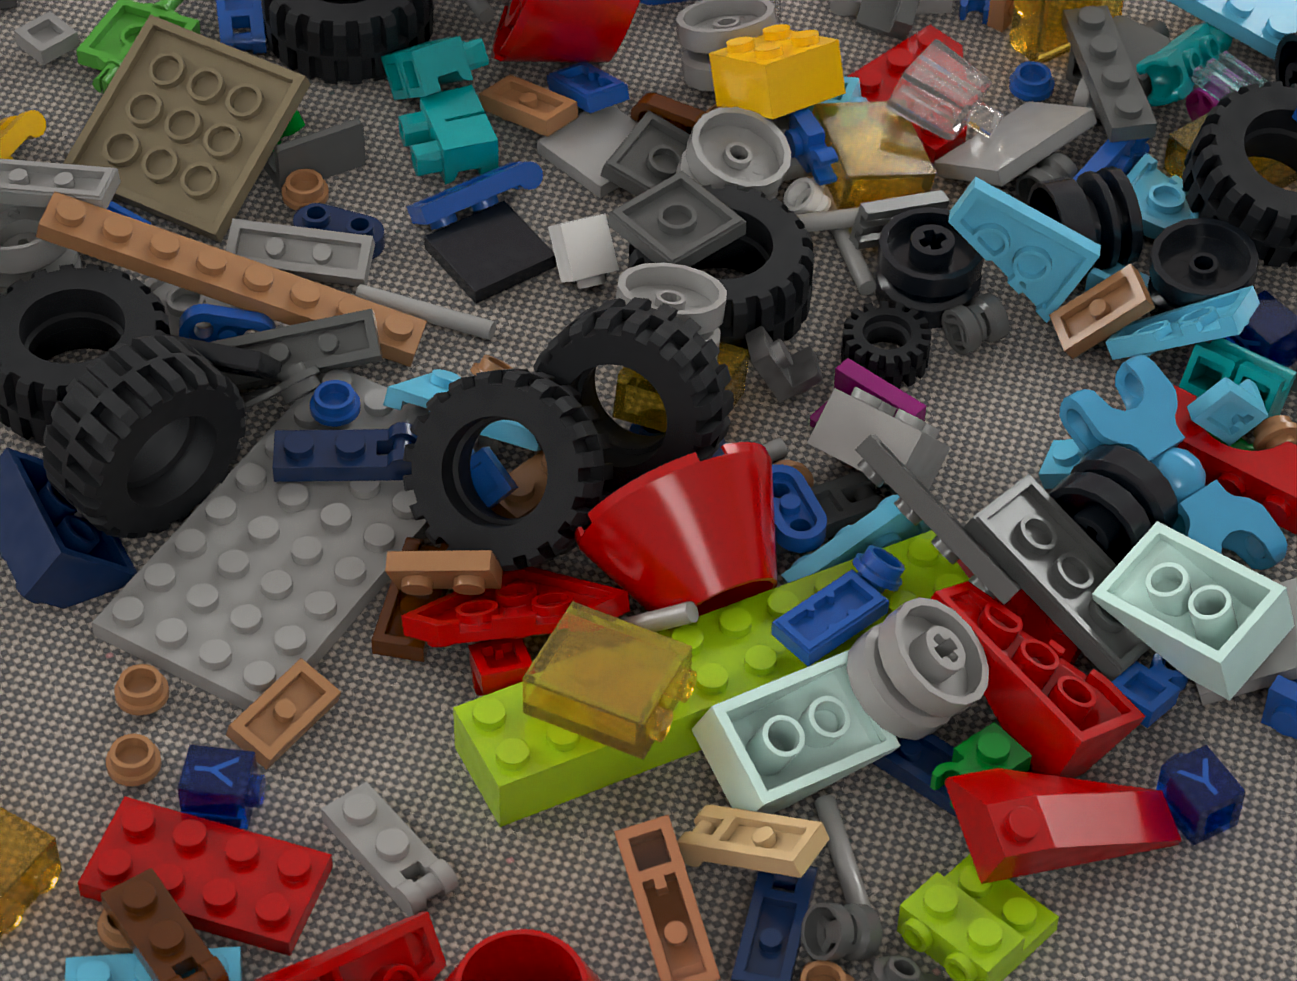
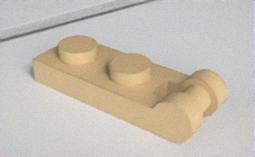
(753, 841)

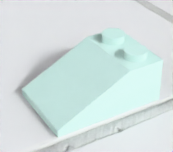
(1197, 608)
(790, 737)

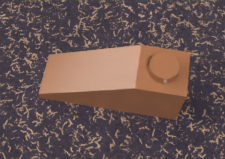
(666, 901)

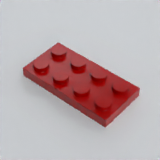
(216, 873)

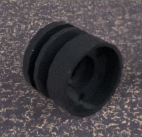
(1099, 208)

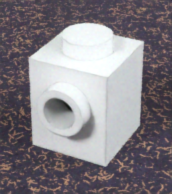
(584, 250)

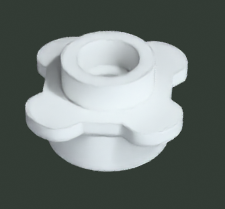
(806, 197)

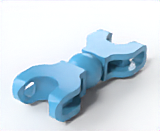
(1150, 429)

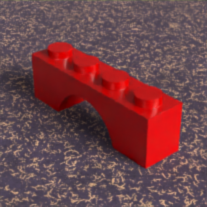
(1259, 475)

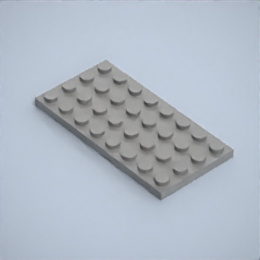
(268, 565)

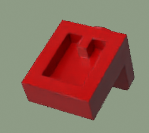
(498, 664)

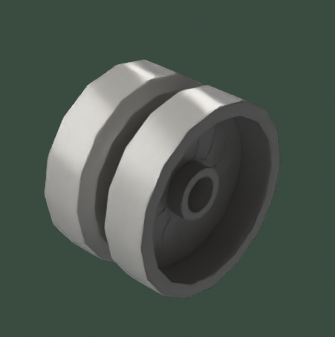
(710, 25)
(737, 150)
(681, 287)
(917, 668)

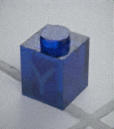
(1270, 331)
(221, 785)
(1200, 794)

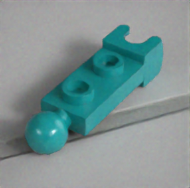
(1174, 64)

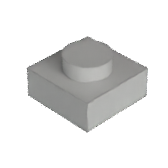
(46, 38)

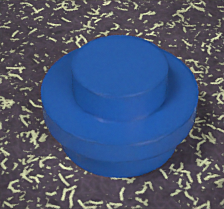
(1031, 82)
(335, 403)
(879, 568)

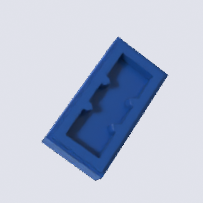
(588, 86)
(830, 617)

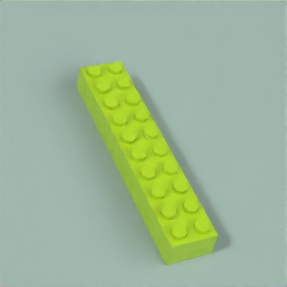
(534, 765)

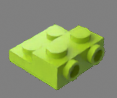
(974, 926)

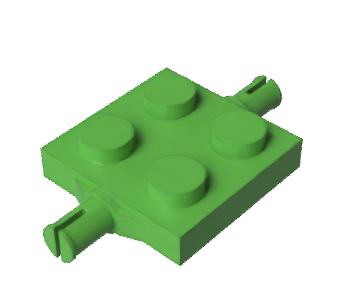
(117, 31)

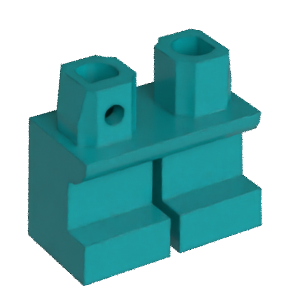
(428, 65)
(451, 134)
(1223, 358)

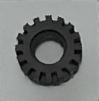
(888, 326)

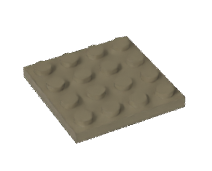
(189, 125)

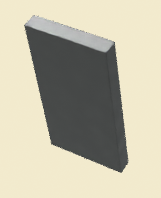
(1057, 570)

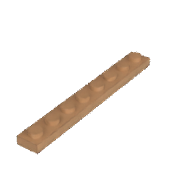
(216, 272)

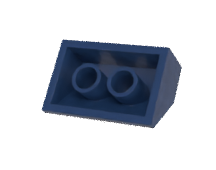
(49, 543)

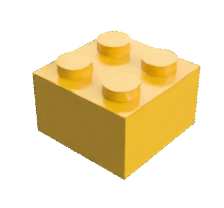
(777, 71)

